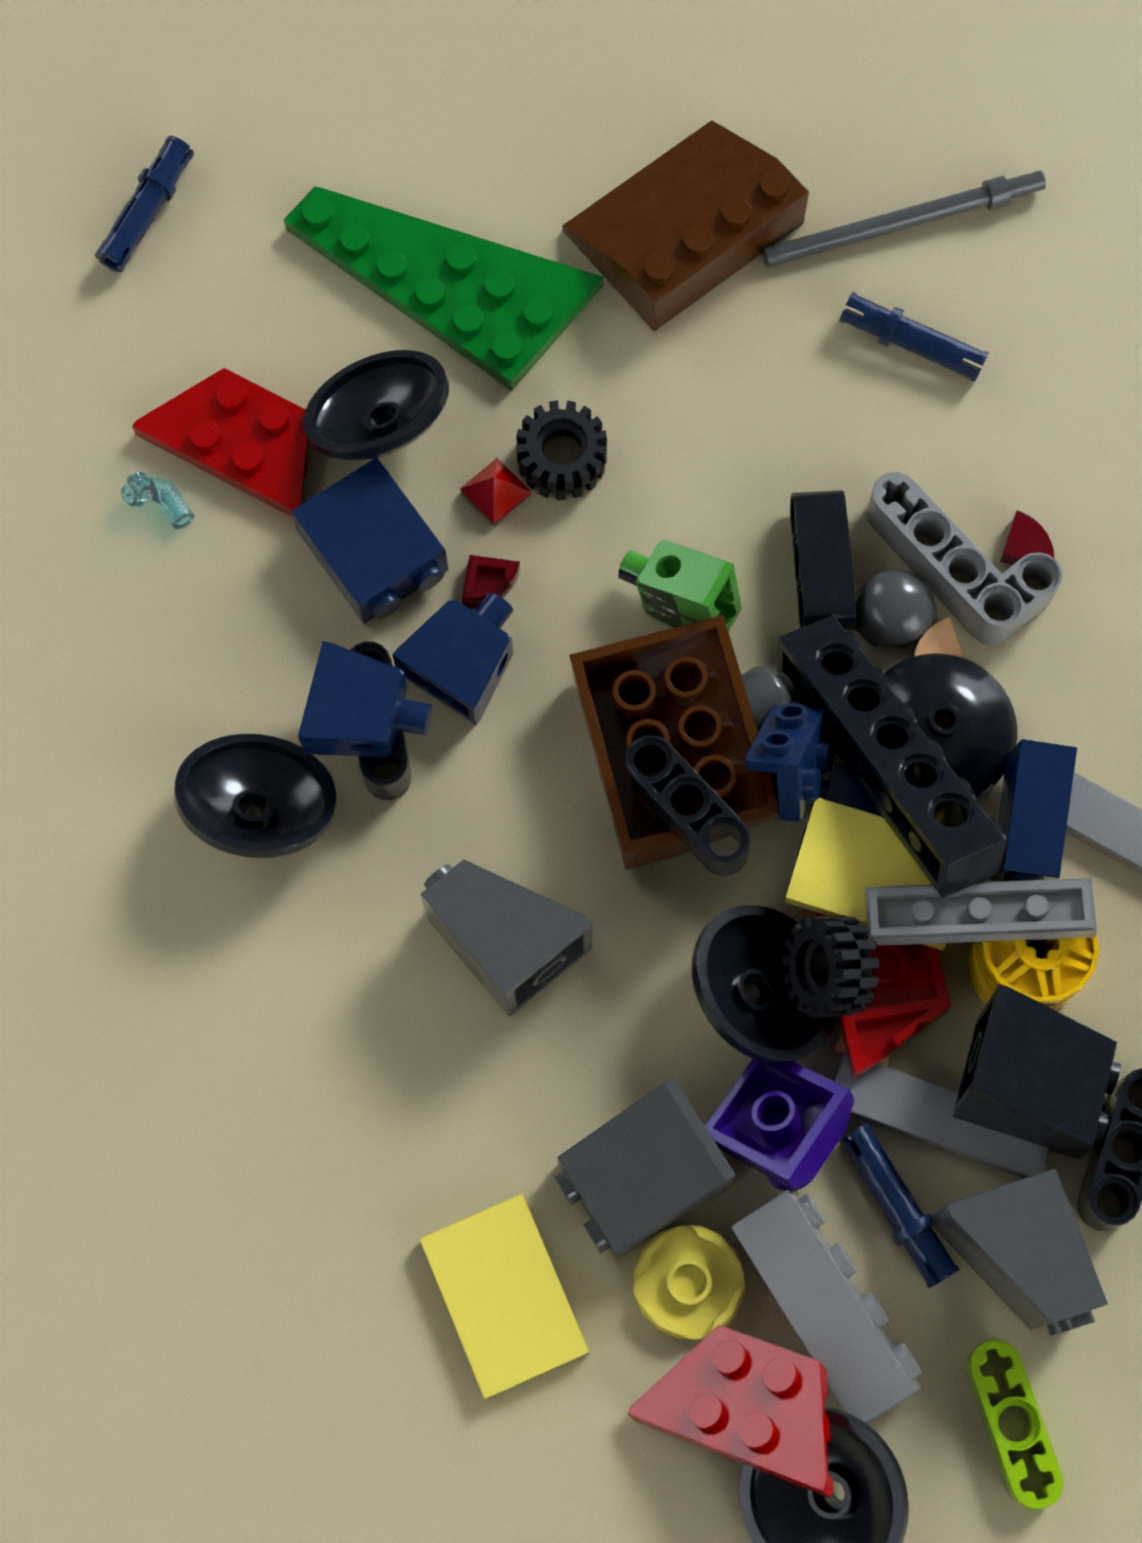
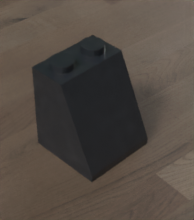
(1037, 1075)

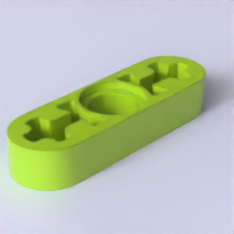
(1014, 1471)

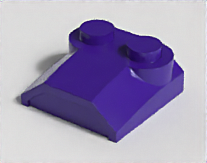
(782, 1121)

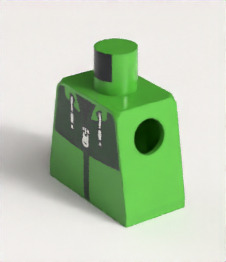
(683, 584)

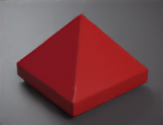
(495, 491)

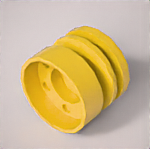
(1046, 980)

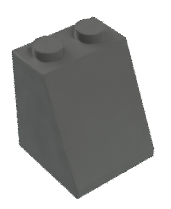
(504, 931)
(643, 1170)
(1027, 1251)

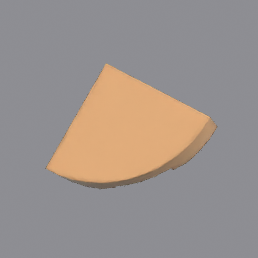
(939, 639)

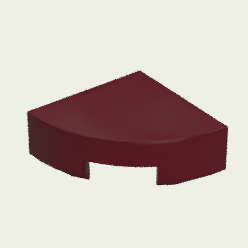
(1024, 538)
(487, 576)

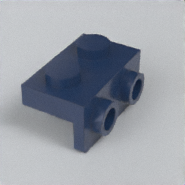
(797, 750)

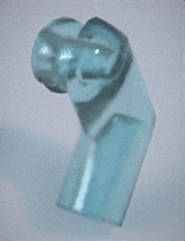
(161, 491)

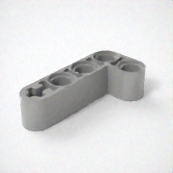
(900, 500)

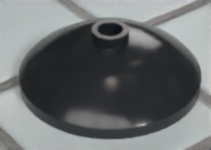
(376, 405)
(975, 702)
(254, 795)
(742, 956)
(873, 1486)

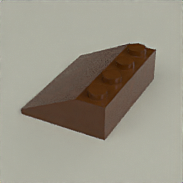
(689, 221)
(693, 696)

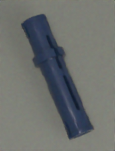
(154, 187)
(913, 336)
(898, 1205)

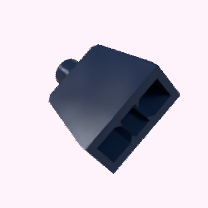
(460, 655)
(358, 706)

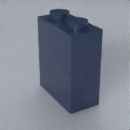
(371, 541)
(1035, 810)

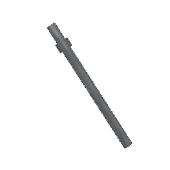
(993, 194)

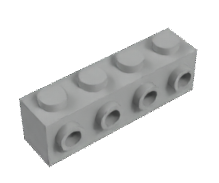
(826, 1305)

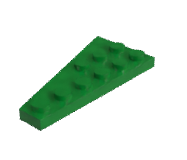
(467, 291)

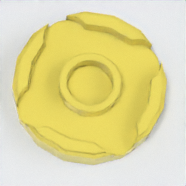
(688, 1282)

